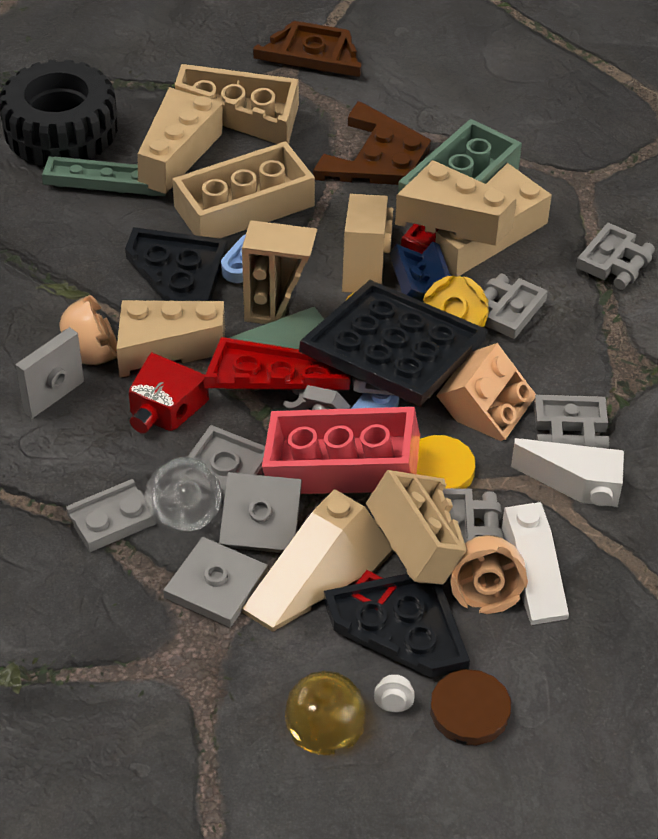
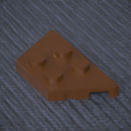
(312, 47)

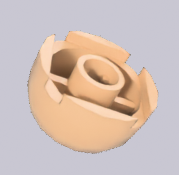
(94, 333)
(489, 575)

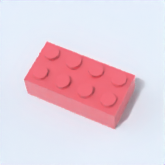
(341, 447)

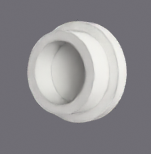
(394, 694)

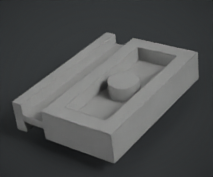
(110, 515)

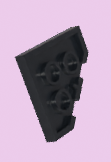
(177, 263)
(409, 627)

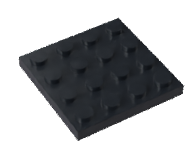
(393, 342)

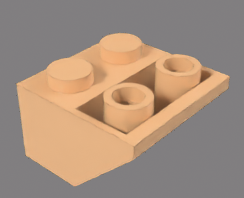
(487, 393)

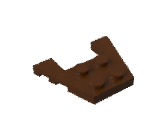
(386, 155)

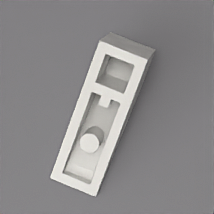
(577, 471)
(530, 533)

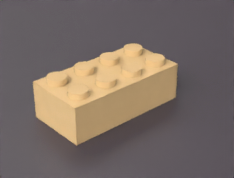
(243, 189)

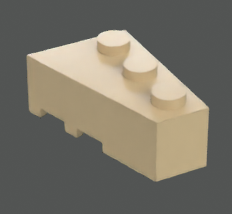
(455, 203)
(366, 240)
(272, 267)
(168, 329)
(418, 524)

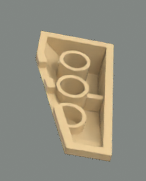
(325, 554)

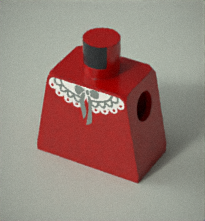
(165, 394)

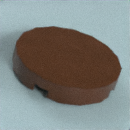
(470, 707)

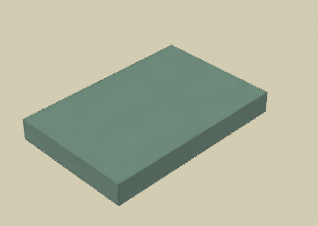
(284, 331)

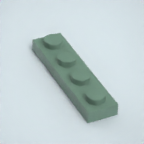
(95, 176)

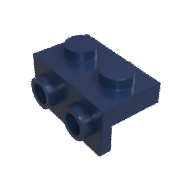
(418, 271)

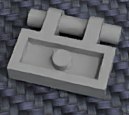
(606, 254)
(516, 307)
(572, 413)
(466, 509)

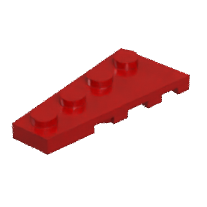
(266, 366)

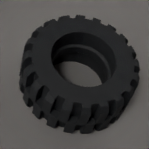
(58, 111)

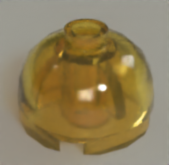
(325, 712)

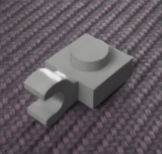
(317, 399)

